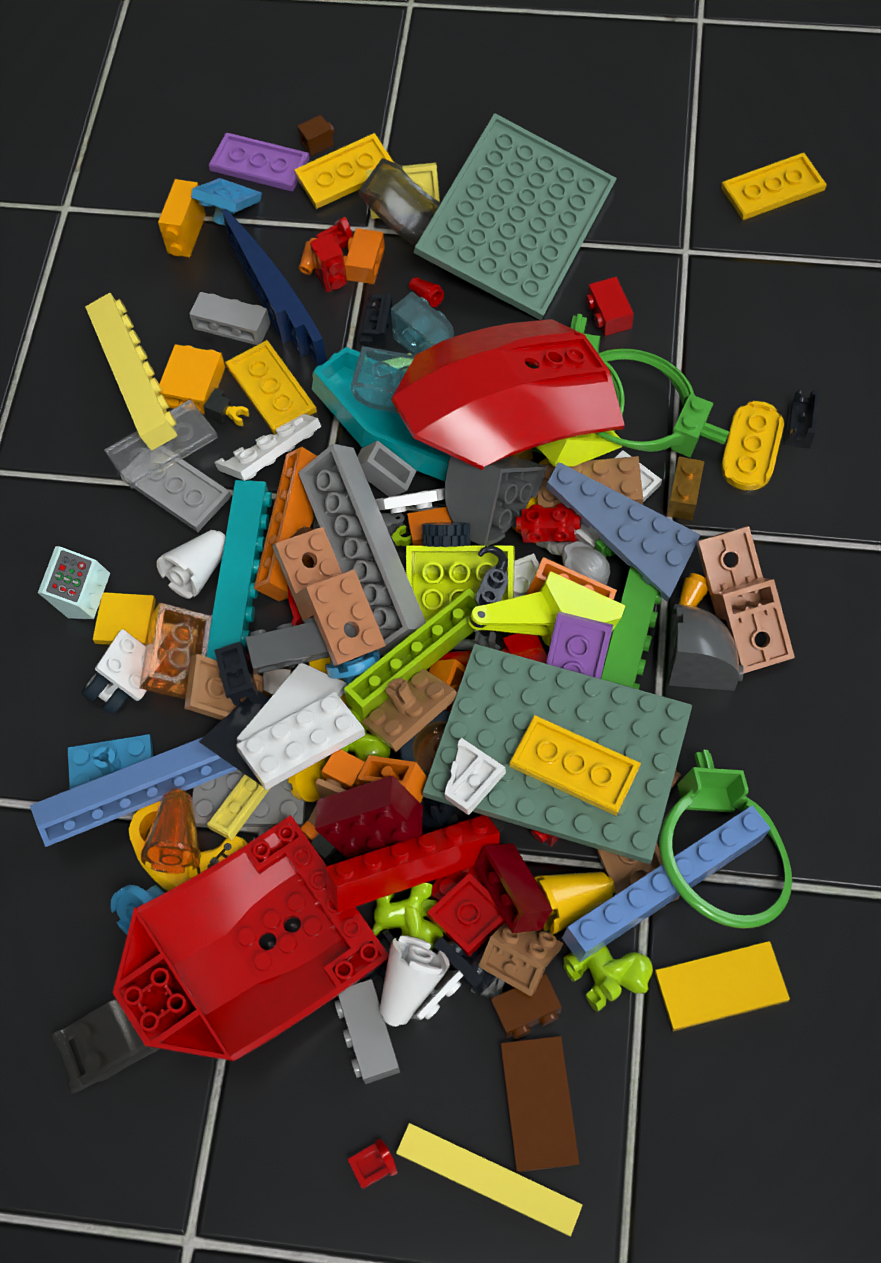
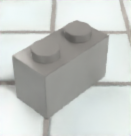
(385, 469)

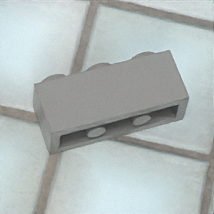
(230, 318)
(367, 1032)

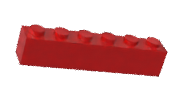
(408, 863)

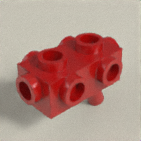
(548, 524)

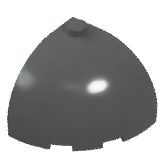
(491, 496)
(702, 651)

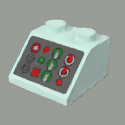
(74, 583)

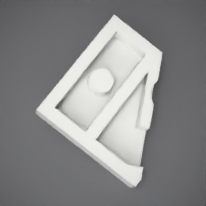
(472, 777)

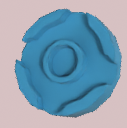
(354, 668)
(129, 897)

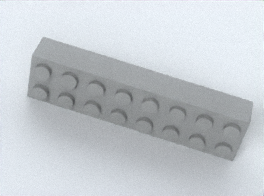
(362, 541)

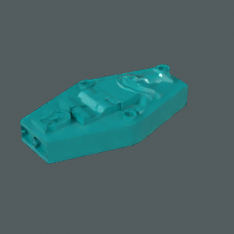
(368, 425)

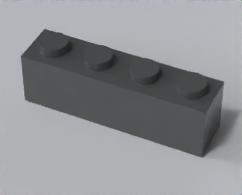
(288, 646)

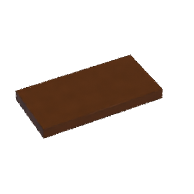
(539, 1104)

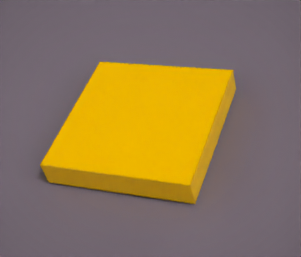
(124, 613)

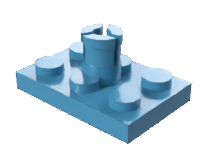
(224, 196)
(103, 758)

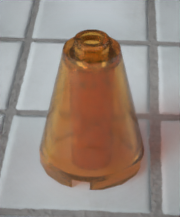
(173, 835)

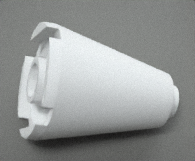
(192, 563)
(409, 978)

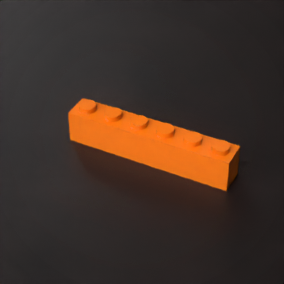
(290, 512)

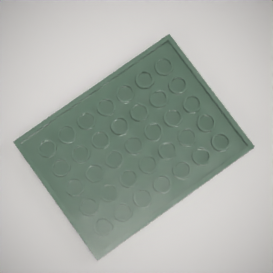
(515, 216)
(497, 706)

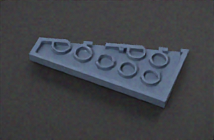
(631, 530)

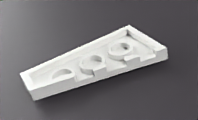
(269, 447)

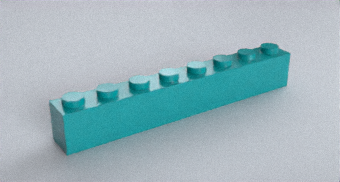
(239, 565)

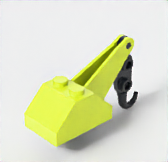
(537, 611)

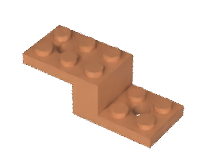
(329, 596)
(745, 599)

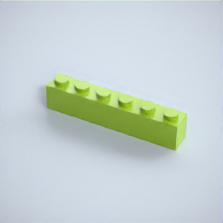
(412, 655)

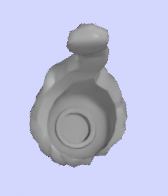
(581, 559)

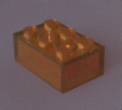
(171, 642)

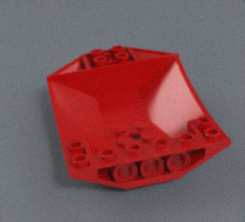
(486, 404)
(195, 959)

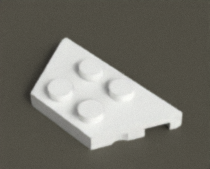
(419, 499)

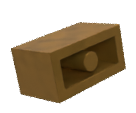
(685, 488)

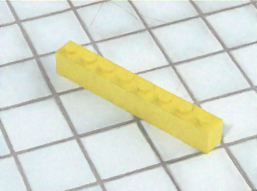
(132, 372)

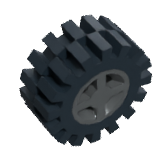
(446, 534)

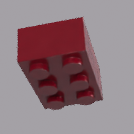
(369, 817)

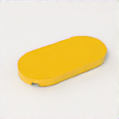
(752, 446)

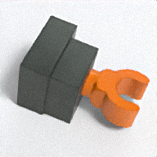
(326, 850)

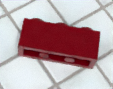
(513, 888)

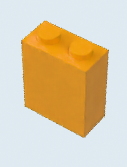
(181, 219)
(191, 376)

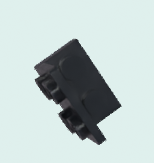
(473, 975)

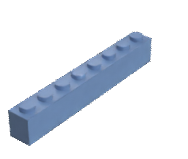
(126, 791)
(656, 889)

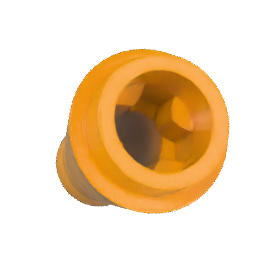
(693, 590)

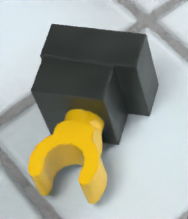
(219, 409)

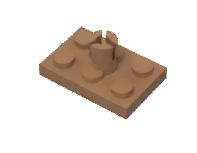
(206, 691)
(409, 708)

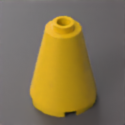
(573, 896)

